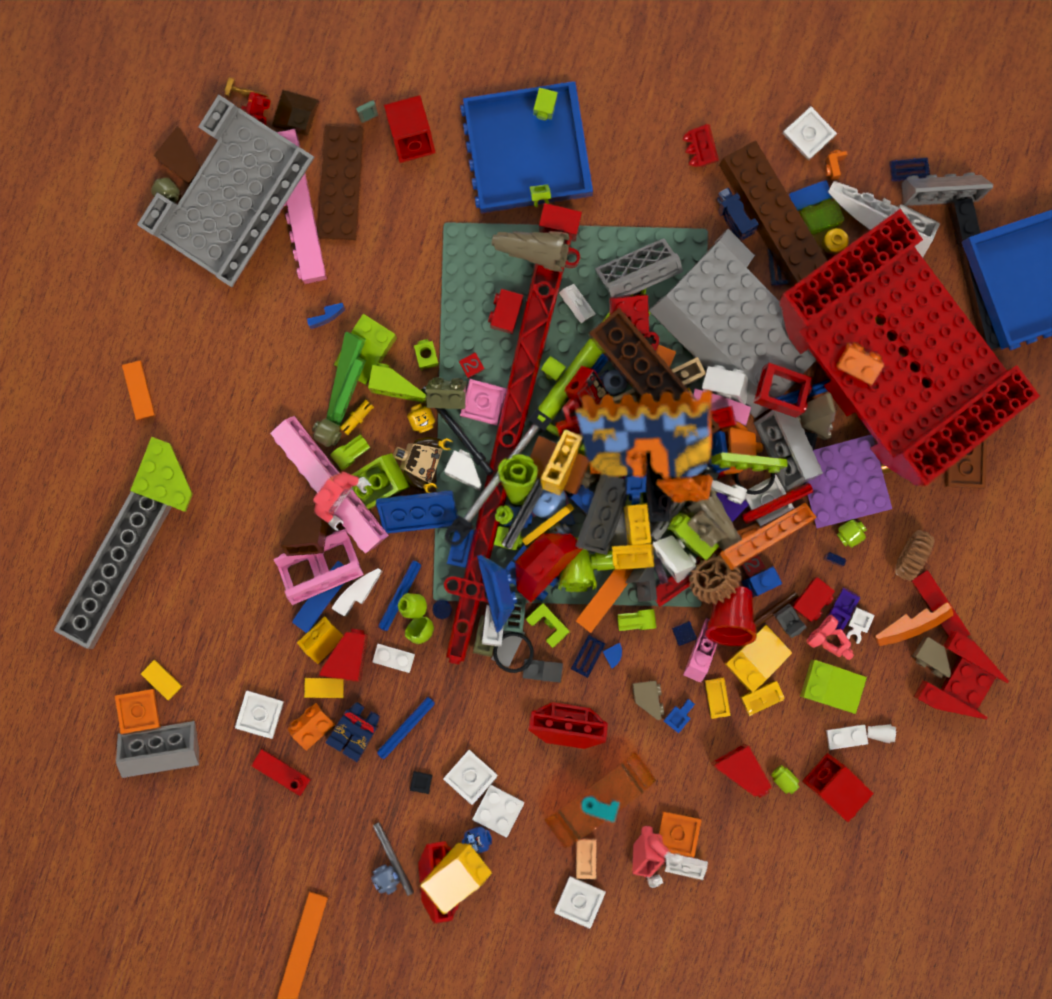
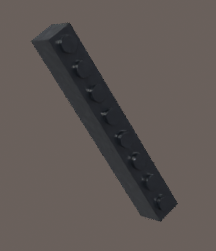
(964, 226)

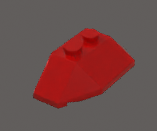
(544, 562)
(568, 725)
(430, 858)

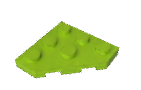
(162, 476)

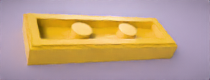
(547, 524)

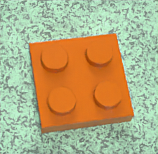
(137, 711)
(680, 833)

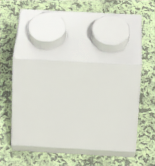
(727, 383)
(462, 469)
(674, 557)

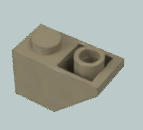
(934, 656)
(647, 697)

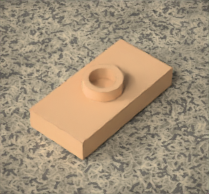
(586, 859)

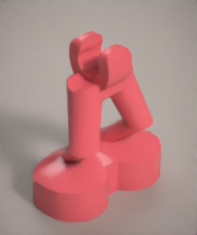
(828, 628)

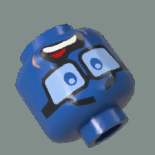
(478, 838)

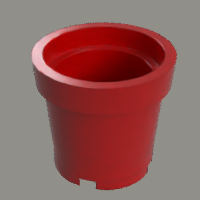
(733, 620)

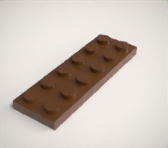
(340, 183)

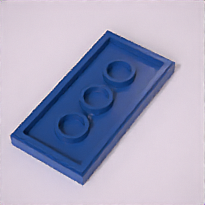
(417, 511)

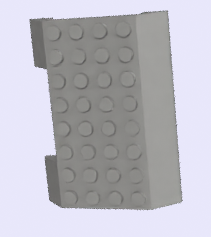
(232, 194)
(731, 318)

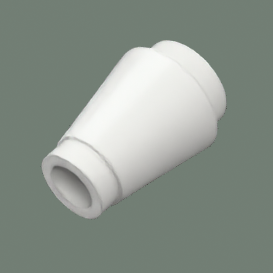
(882, 733)

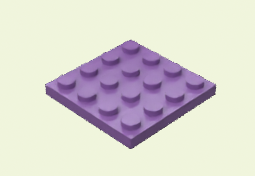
(849, 484)

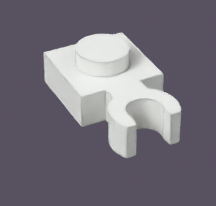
(860, 622)

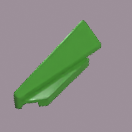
(347, 376)

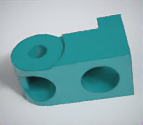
(600, 809)

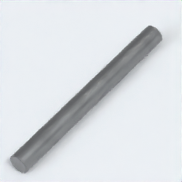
(393, 858)

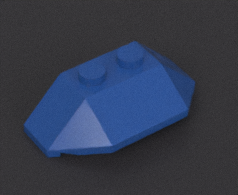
(498, 591)

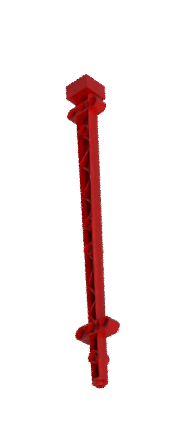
(513, 416)

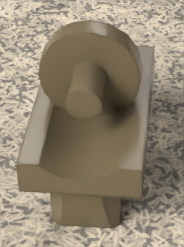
(706, 528)

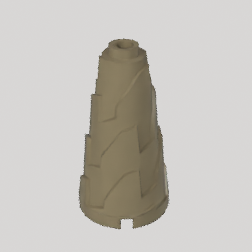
(536, 247)
(716, 511)

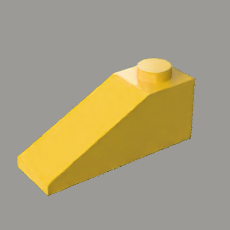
(561, 463)

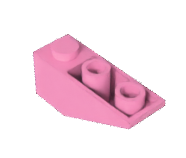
(701, 656)

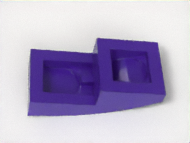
(844, 607)

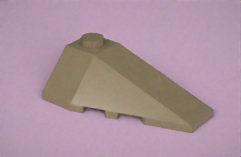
(819, 416)

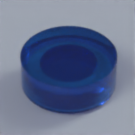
(442, 609)

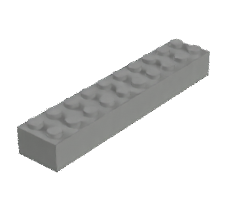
(112, 570)

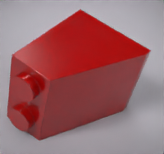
(410, 129)
(348, 657)
(744, 770)
(838, 787)

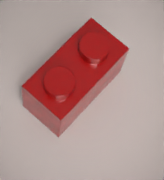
(506, 311)
(813, 600)

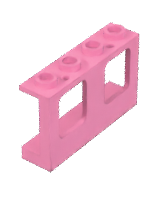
(323, 578)

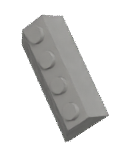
(787, 440)
(157, 749)

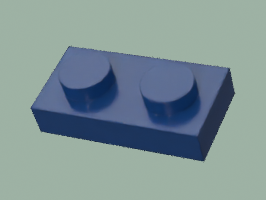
(718, 445)
(459, 555)

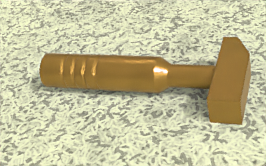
(230, 87)

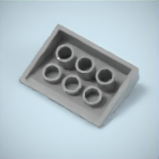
(944, 189)

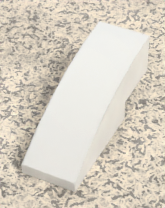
(356, 592)

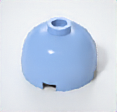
(549, 504)

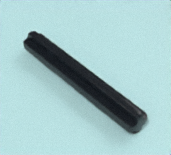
(523, 515)

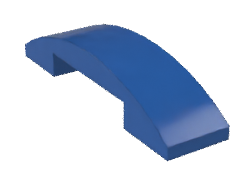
(315, 606)

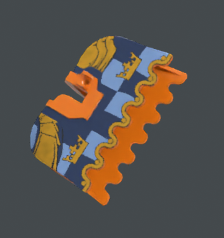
(671, 429)

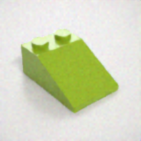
(376, 345)
(389, 383)
(385, 480)
(833, 686)

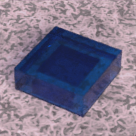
(835, 559)
(684, 633)

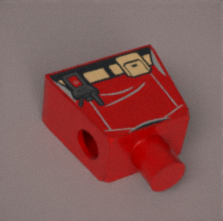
(584, 384)

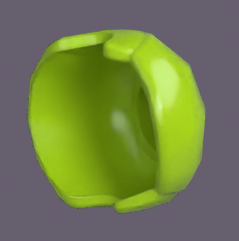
(419, 630)

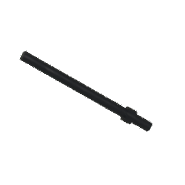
(478, 457)

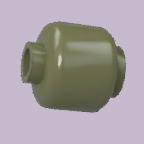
(167, 188)
(326, 432)

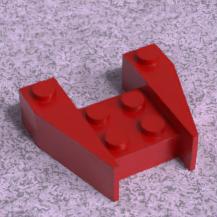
(968, 680)

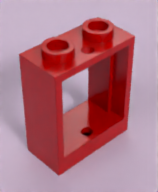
(763, 388)

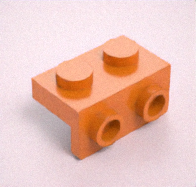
(860, 363)
(310, 726)

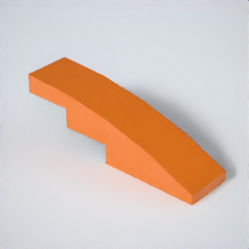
(604, 599)
(907, 628)

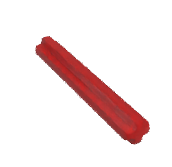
(777, 503)

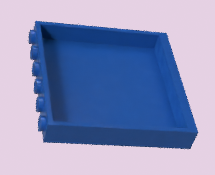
(520, 151)
(1015, 278)

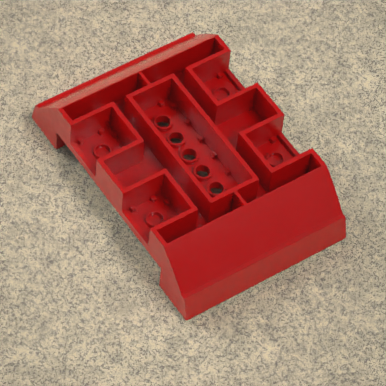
(915, 426)

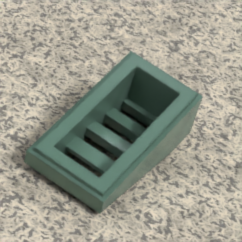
(367, 111)
(522, 613)

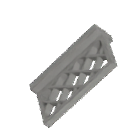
(640, 277)

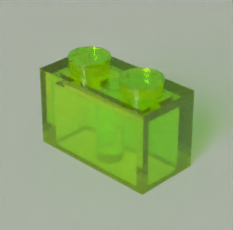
(822, 216)

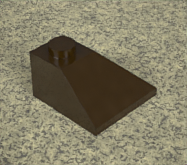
(295, 112)

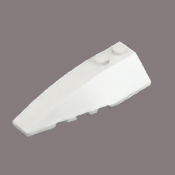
(872, 212)

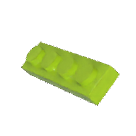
(742, 462)

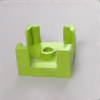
(551, 621)

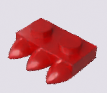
(702, 146)

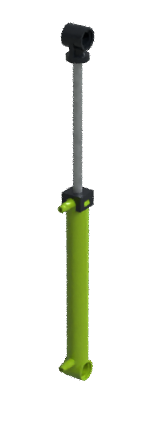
(540, 421)

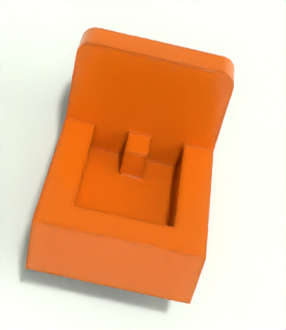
(832, 167)

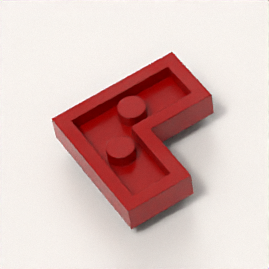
(635, 308)

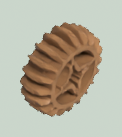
(914, 555)
(717, 585)

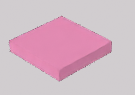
(483, 402)

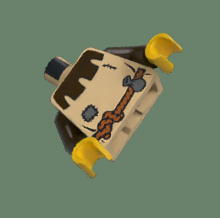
(421, 460)

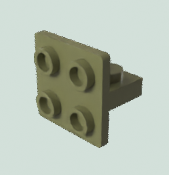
(446, 393)

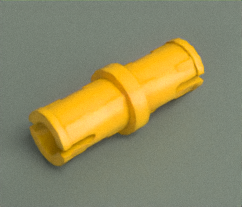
(356, 417)

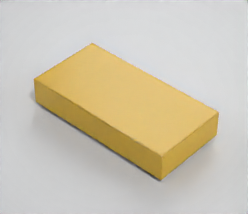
(161, 680)
(324, 688)
(717, 698)

